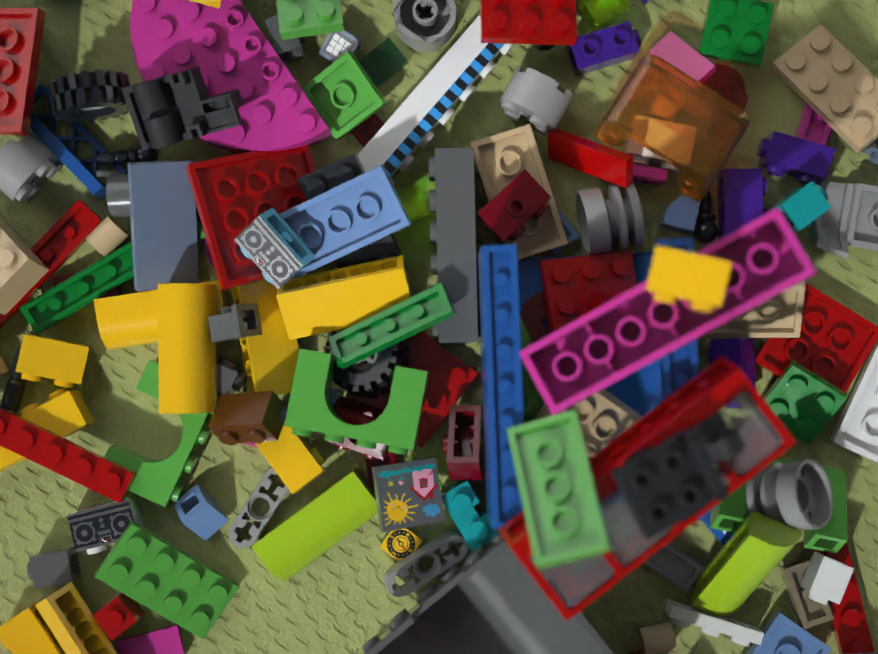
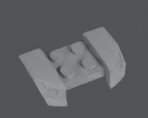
(850, 220)

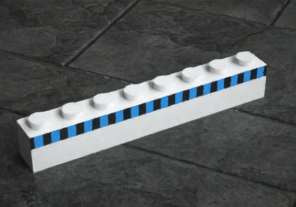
(432, 102)

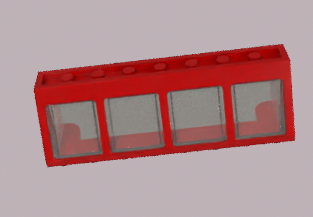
(715, 389)

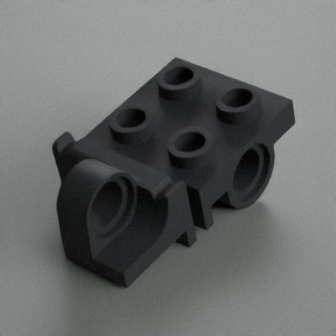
(179, 109)
(677, 475)

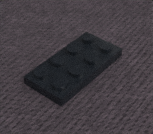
(332, 176)

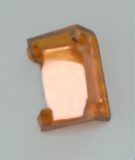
(676, 122)

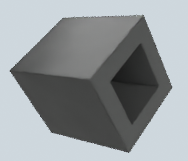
(54, 567)

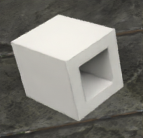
(826, 579)

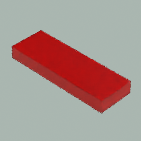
(590, 157)

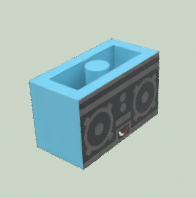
(274, 248)

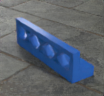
(68, 155)

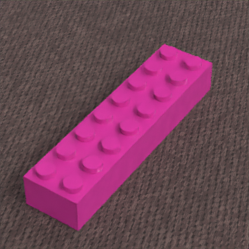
(640, 330)

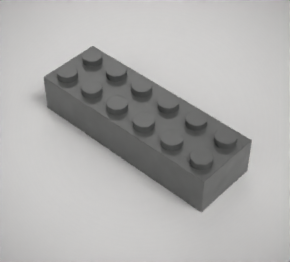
(455, 240)

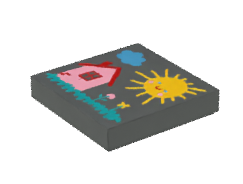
(408, 494)

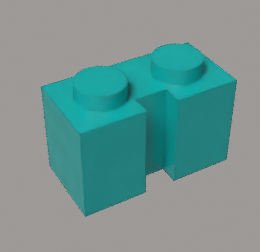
(803, 205)
(474, 526)

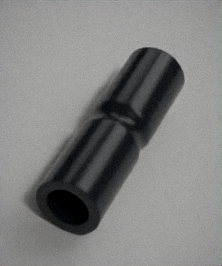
(14, 388)

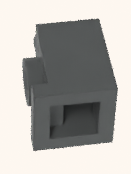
(288, 50)
(235, 322)
(228, 377)

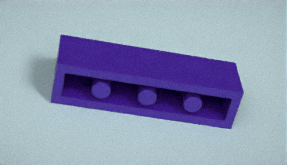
(739, 198)

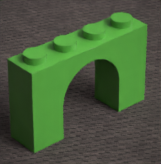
(312, 410)
(162, 479)
(734, 510)

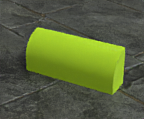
(317, 526)
(743, 564)

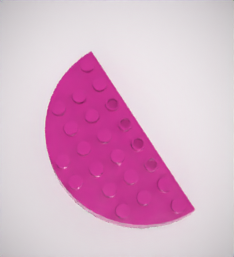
(231, 56)

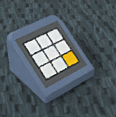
(338, 44)

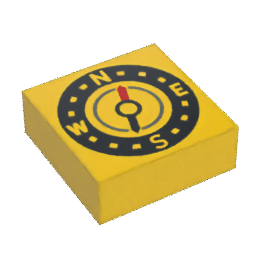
(401, 543)

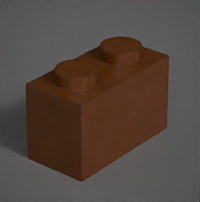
(248, 417)

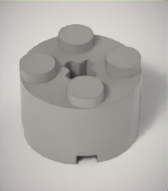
(425, 33)
(535, 99)
(25, 166)

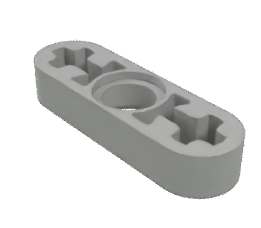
(241, 521)
(401, 567)

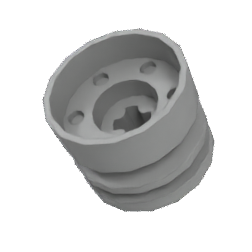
(615, 217)
(792, 494)

